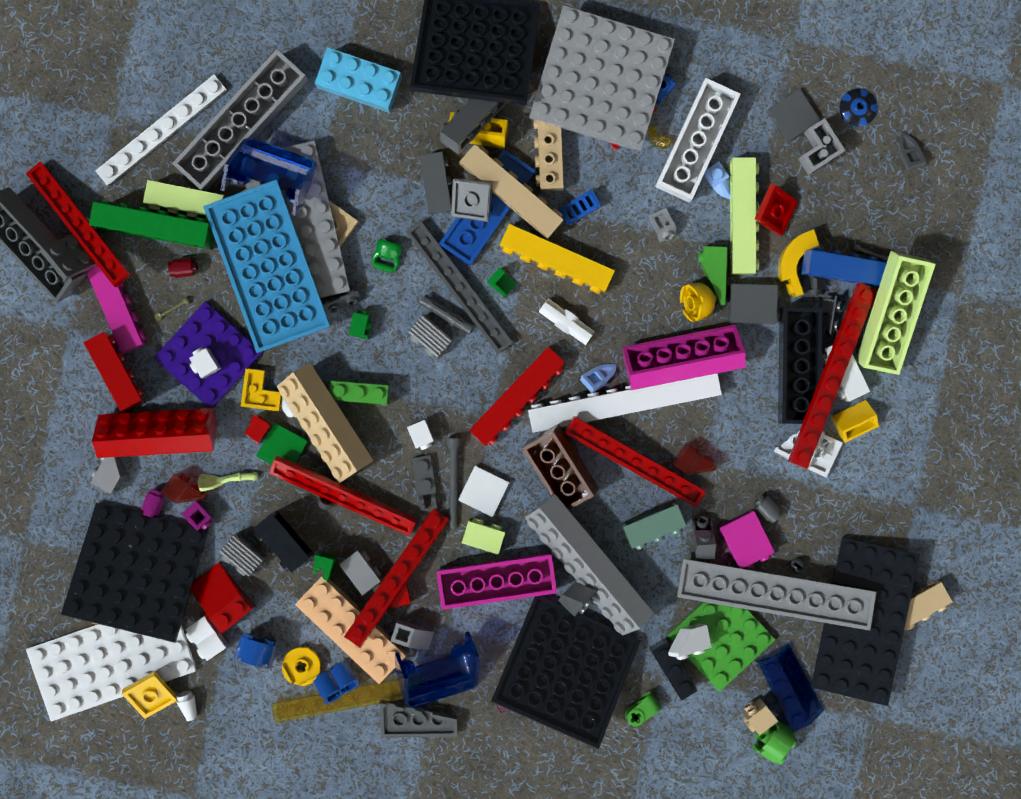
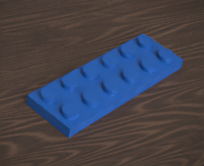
(469, 236)

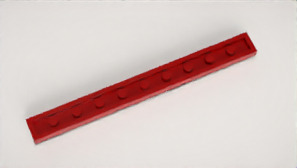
(832, 376)

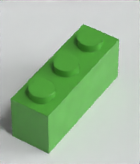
(360, 392)

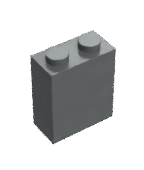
(753, 304)

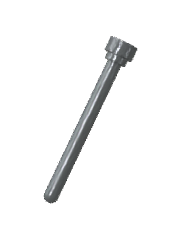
(453, 445)

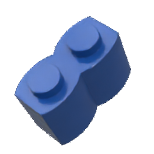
(336, 682)

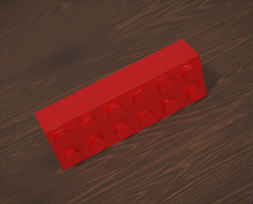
(155, 432)

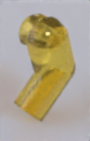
(658, 140)

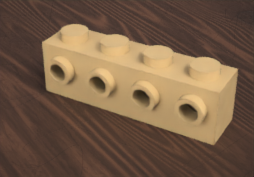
(550, 157)

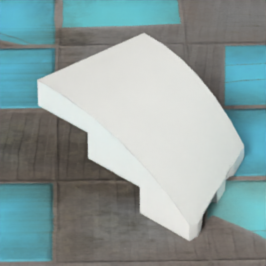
(822, 458)

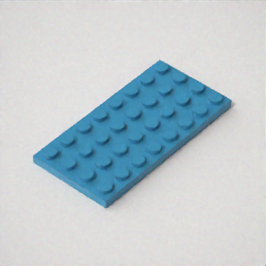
(267, 266)

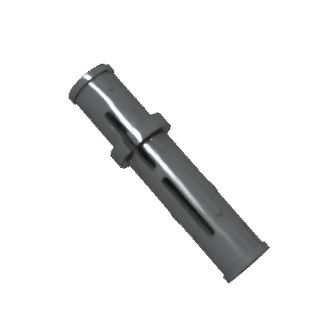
(448, 315)

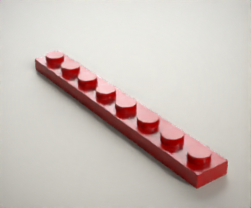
(78, 224)
(634, 461)
(342, 495)
(396, 578)

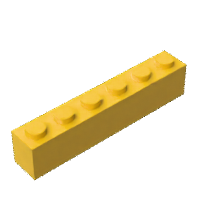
(556, 258)

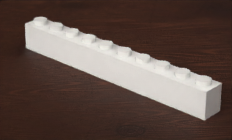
(622, 402)

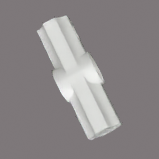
(566, 321)

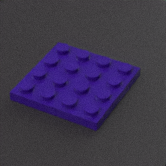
(229, 346)

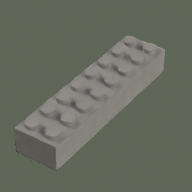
(239, 119)
(589, 565)

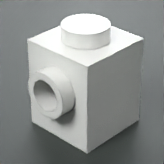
(204, 362)

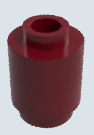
(182, 267)

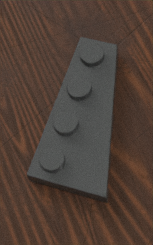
(402, 722)

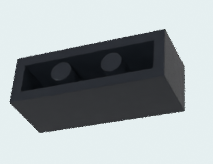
(673, 670)

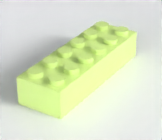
(895, 312)

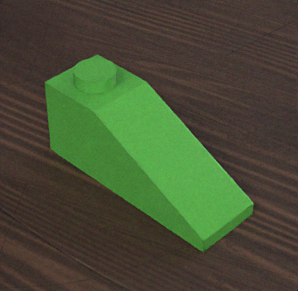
(714, 266)

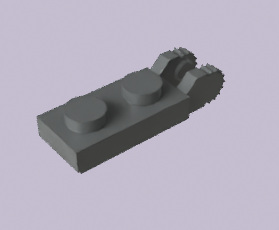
(424, 480)

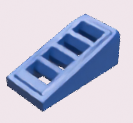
(594, 200)

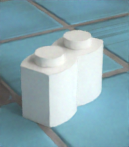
(206, 637)

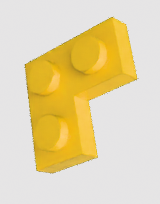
(254, 395)

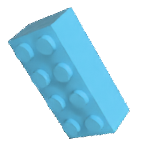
(358, 80)

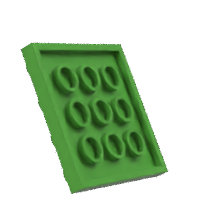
(734, 639)

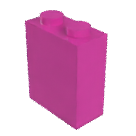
(746, 540)

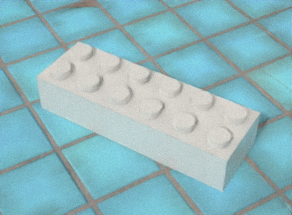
(697, 140)

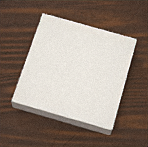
(483, 491)

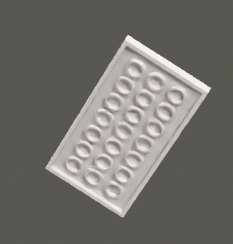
(99, 663)

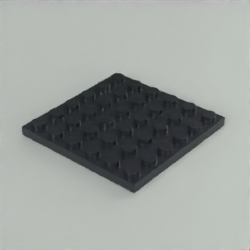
(476, 49)
(135, 572)
(566, 671)

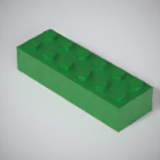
(150, 225)

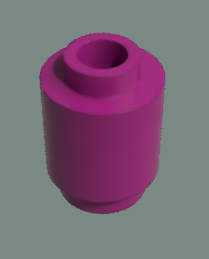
(153, 503)

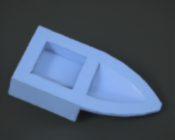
(718, 179)
(598, 376)

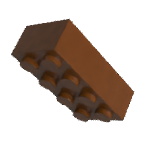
(560, 467)

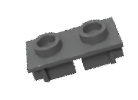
(811, 285)
(335, 303)
(831, 307)

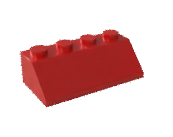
(114, 372)

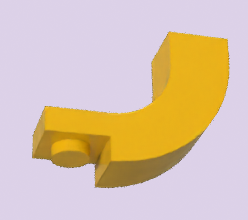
(789, 259)

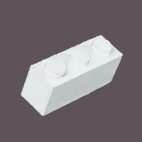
(853, 382)

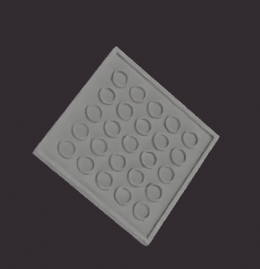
(601, 78)

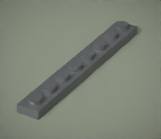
(459, 287)

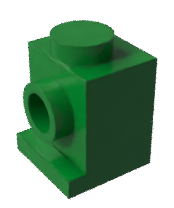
(360, 324)

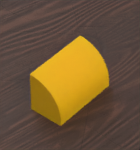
(855, 421)

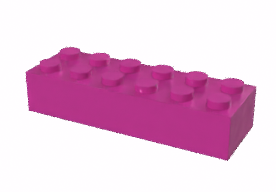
(684, 357)
(496, 581)

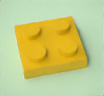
(149, 694)

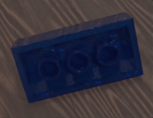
(790, 687)

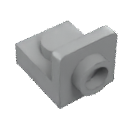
(663, 225)

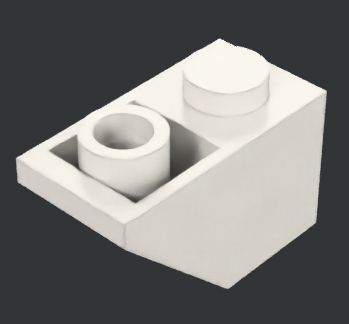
(690, 640)

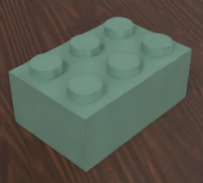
(653, 525)

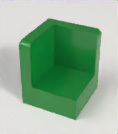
(501, 283)

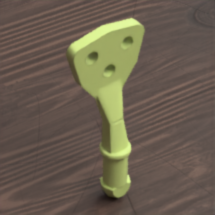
(210, 482)

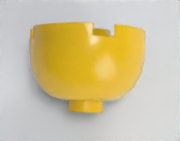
(698, 301)

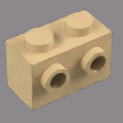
(758, 716)

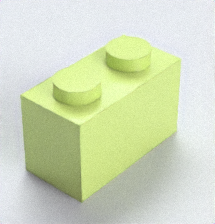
(483, 536)

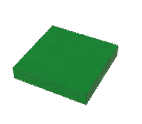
(283, 444)

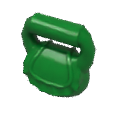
(388, 250)

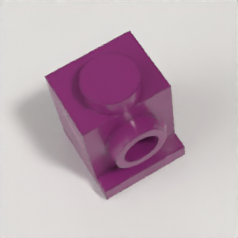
(191, 515)

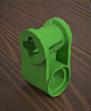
(644, 707)

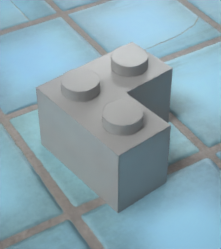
(825, 146)

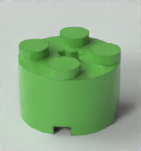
(775, 742)

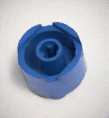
(256, 651)

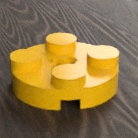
(312, 667)

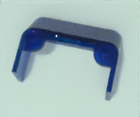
(269, 163)
(439, 677)

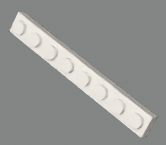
(161, 130)

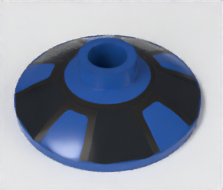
(850, 112)

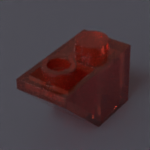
(692, 463)
(181, 490)

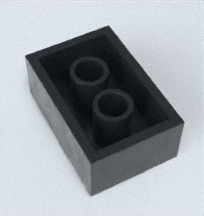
(283, 541)

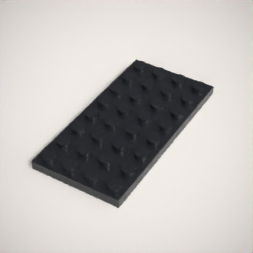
(861, 660)

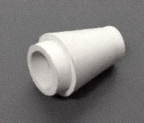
(187, 705)

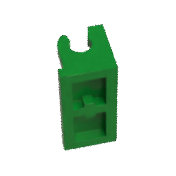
(326, 562)

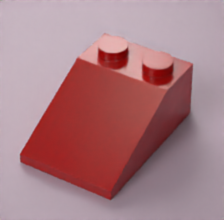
(221, 597)

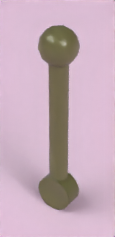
(158, 316)

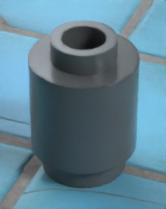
(767, 508)

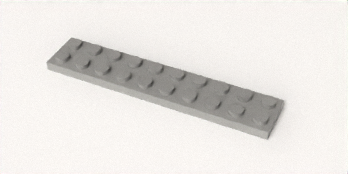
(776, 594)

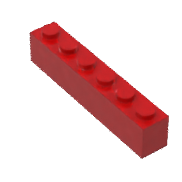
(516, 396)

